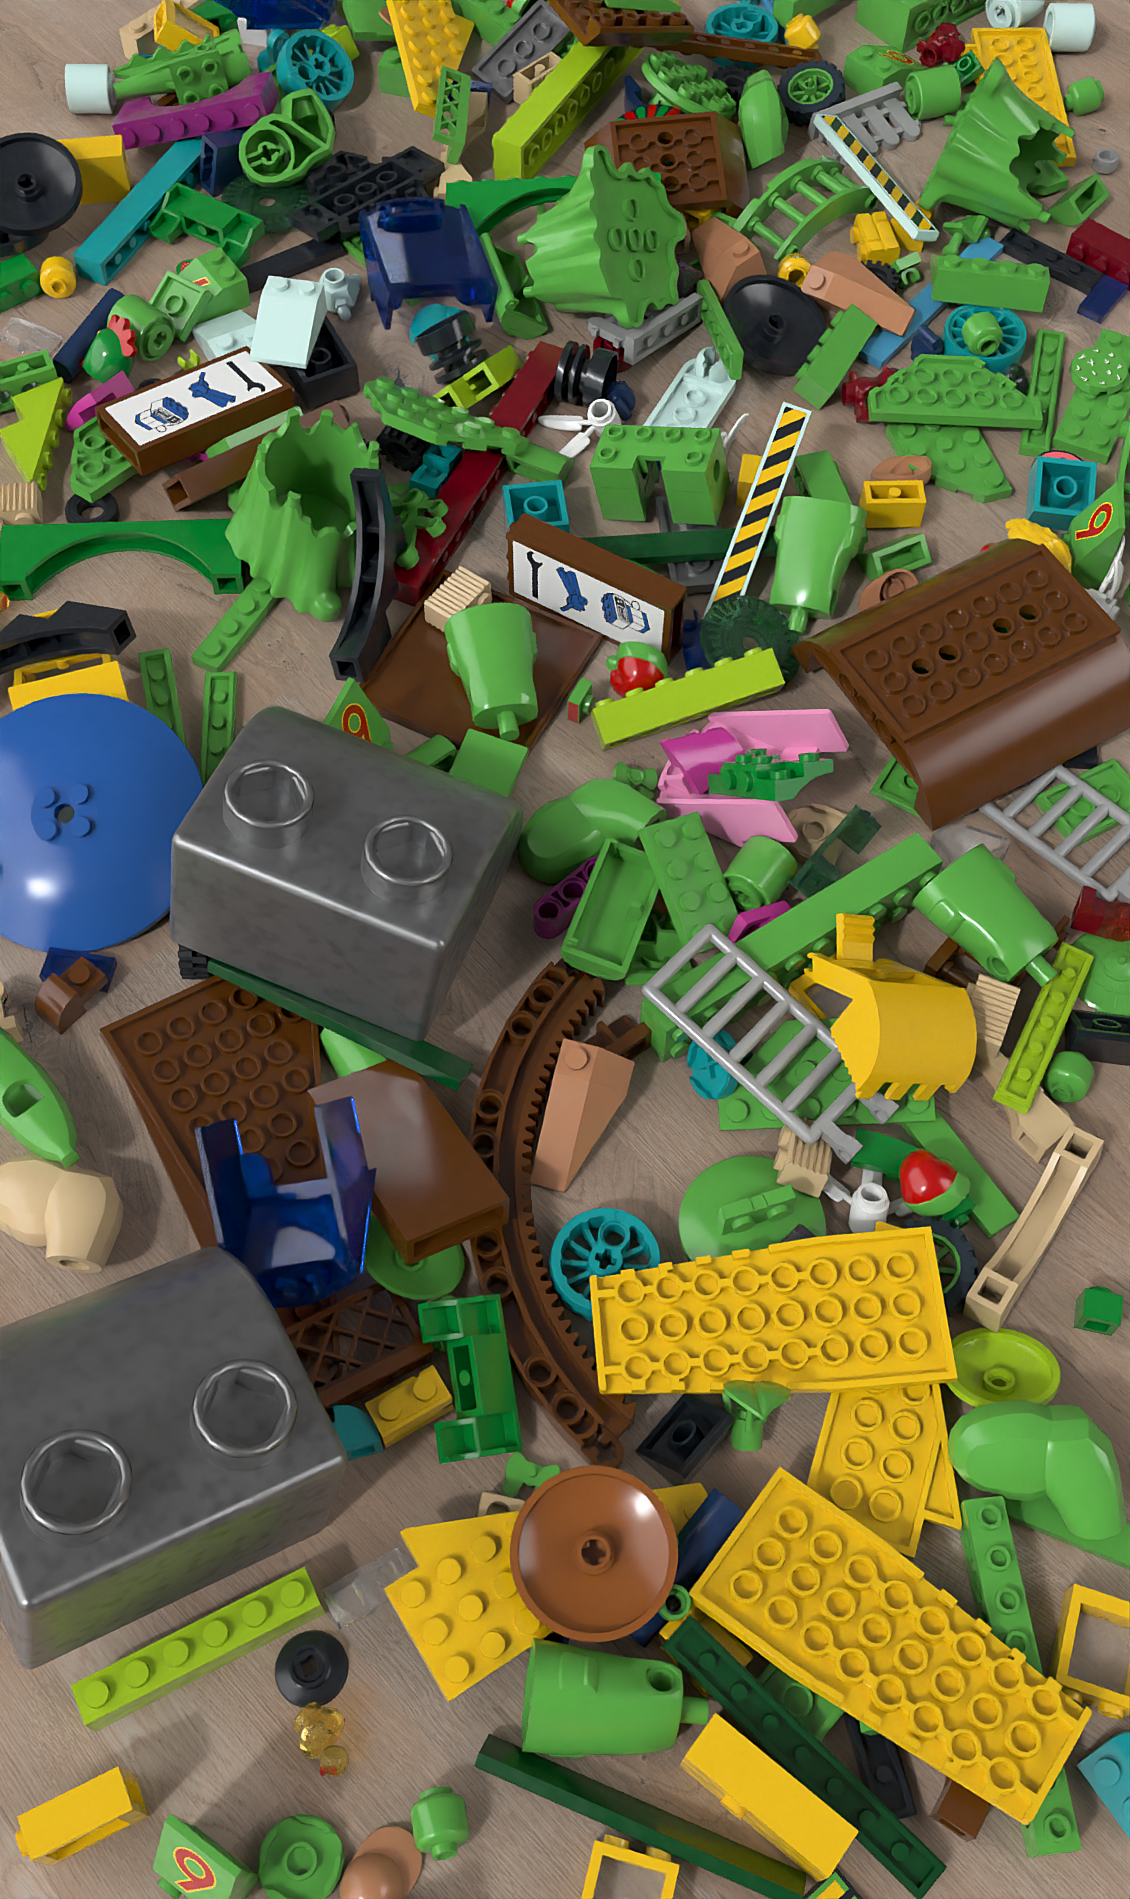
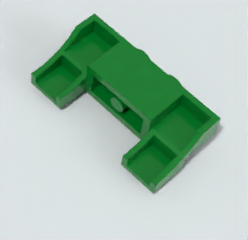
(207, 220)
(766, 776)
(479, 1377)

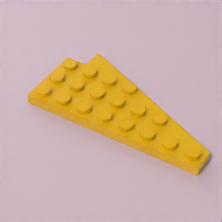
(426, 39)
(1031, 67)
(887, 1460)
(464, 1597)

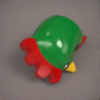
(111, 350)

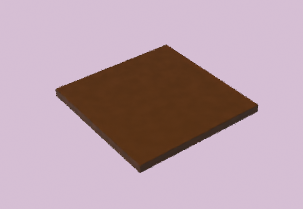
(422, 693)

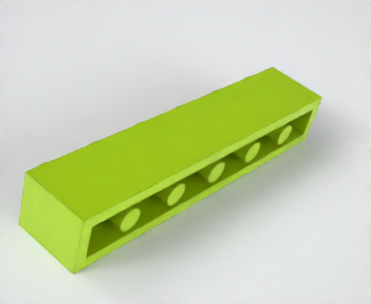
(686, 698)
(197, 1650)

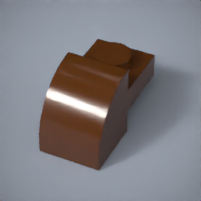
(63, 997)

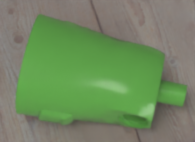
(813, 554)
(495, 658)
(989, 916)
(602, 1703)

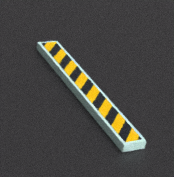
(876, 178)
(761, 503)

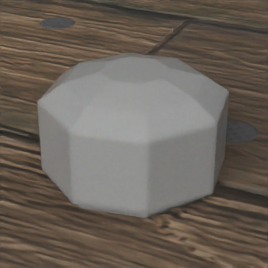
(1105, 161)

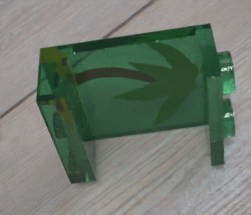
(854, 831)

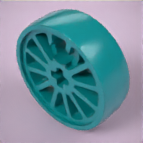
(742, 22)
(315, 69)
(1010, 348)
(607, 1221)

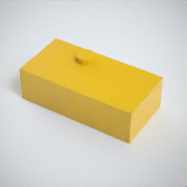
(102, 167)
(768, 1799)

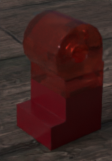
(1101, 916)

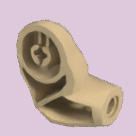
(60, 1208)

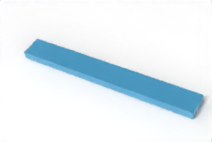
(885, 346)

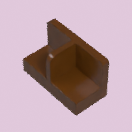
(622, 1037)

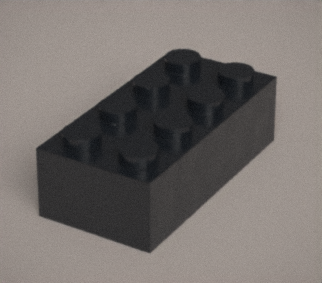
(329, 372)

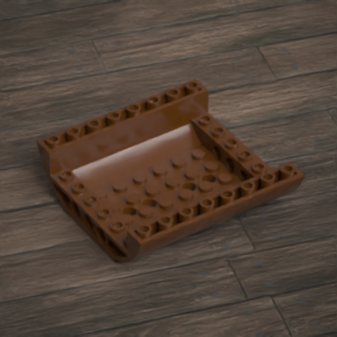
(1006, 701)

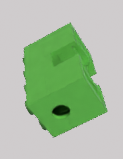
(691, 466)

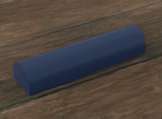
(70, 356)
(697, 1547)

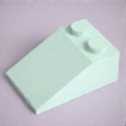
(288, 321)
(225, 334)

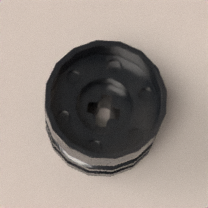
(449, 343)
(581, 375)

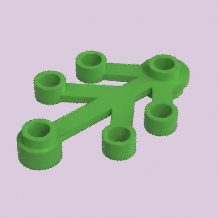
(413, 504)

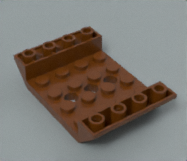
(608, 26)
(704, 153)

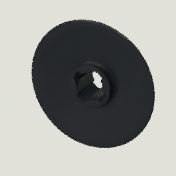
(322, 1684)

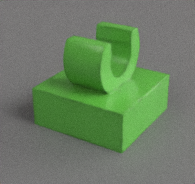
(905, 266)

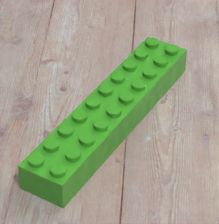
(876, 889)

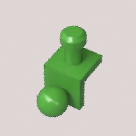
(967, 231)

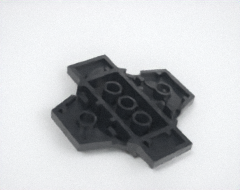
(351, 183)

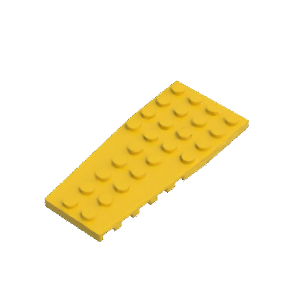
(792, 1314)
(889, 1647)

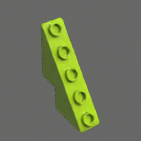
(481, 380)
(36, 435)

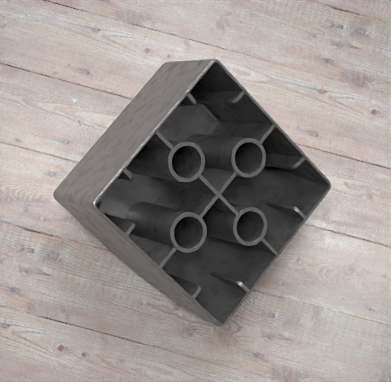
(339, 869)
(151, 1450)

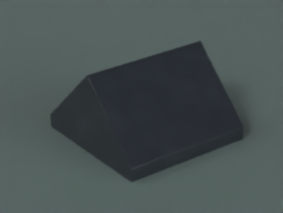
(1099, 1036)
(685, 1439)

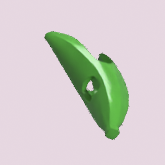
(33, 1106)

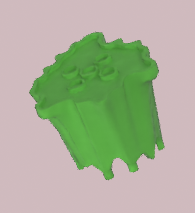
(995, 153)
(607, 244)
(299, 512)

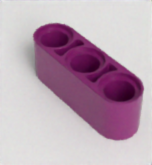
(556, 902)

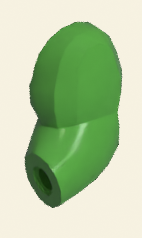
(762, 120)
(288, 144)
(576, 825)
(1041, 1452)

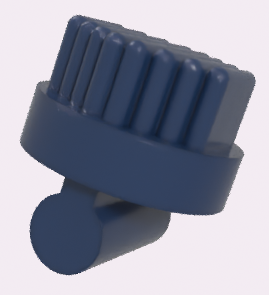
(925, 343)
(622, 398)

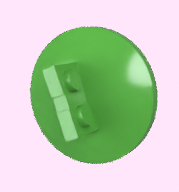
(686, 86)
(743, 1208)

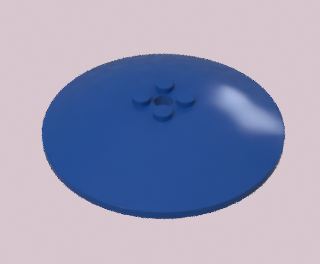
(110, 865)

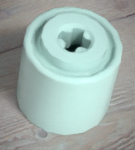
(1012, 12)
(1070, 26)
(90, 88)

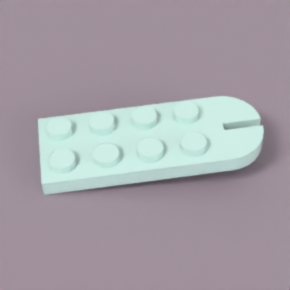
(695, 394)

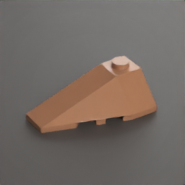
(725, 256)
(842, 280)
(581, 1102)

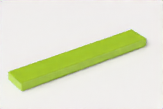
(1043, 1030)

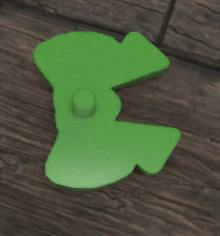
(643, 779)
(521, 1471)

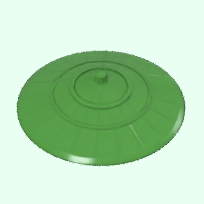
(1108, 977)
(419, 1281)

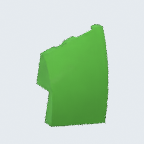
(655, 948)

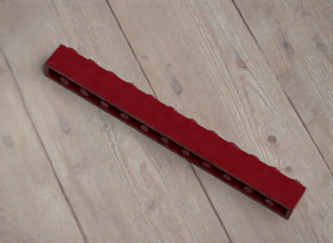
(480, 472)

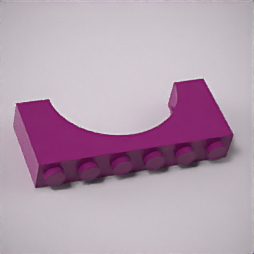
(241, 106)

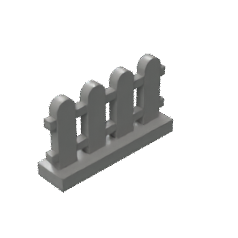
(872, 110)
(654, 332)

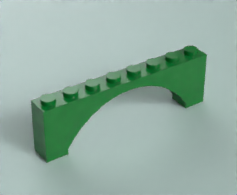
(496, 200)
(40, 551)

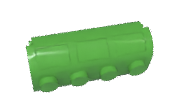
(516, 313)
(611, 912)

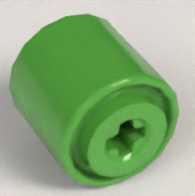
(932, 92)
(151, 326)
(759, 873)

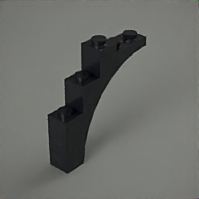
(374, 583)
(69, 631)

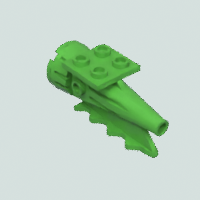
(190, 71)

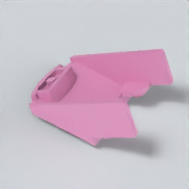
(779, 732)

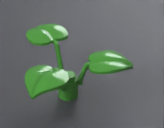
(755, 1404)

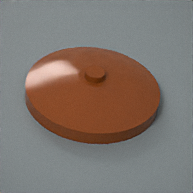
(593, 1553)

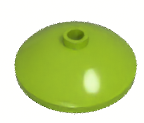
(1003, 1368)

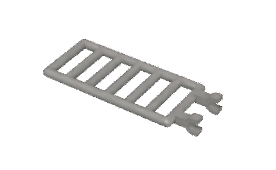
(1121, 886)
(824, 1126)

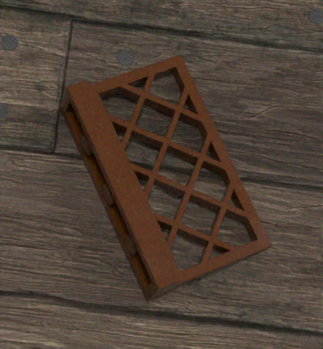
(367, 1376)

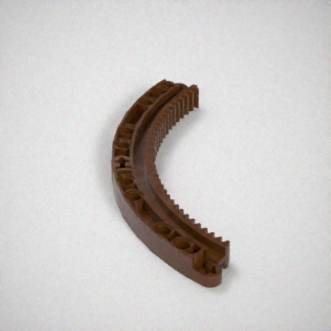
(534, 1324)

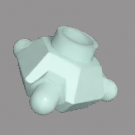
(340, 291)

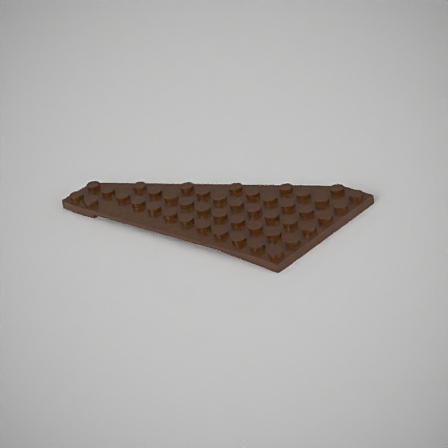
(218, 1058)

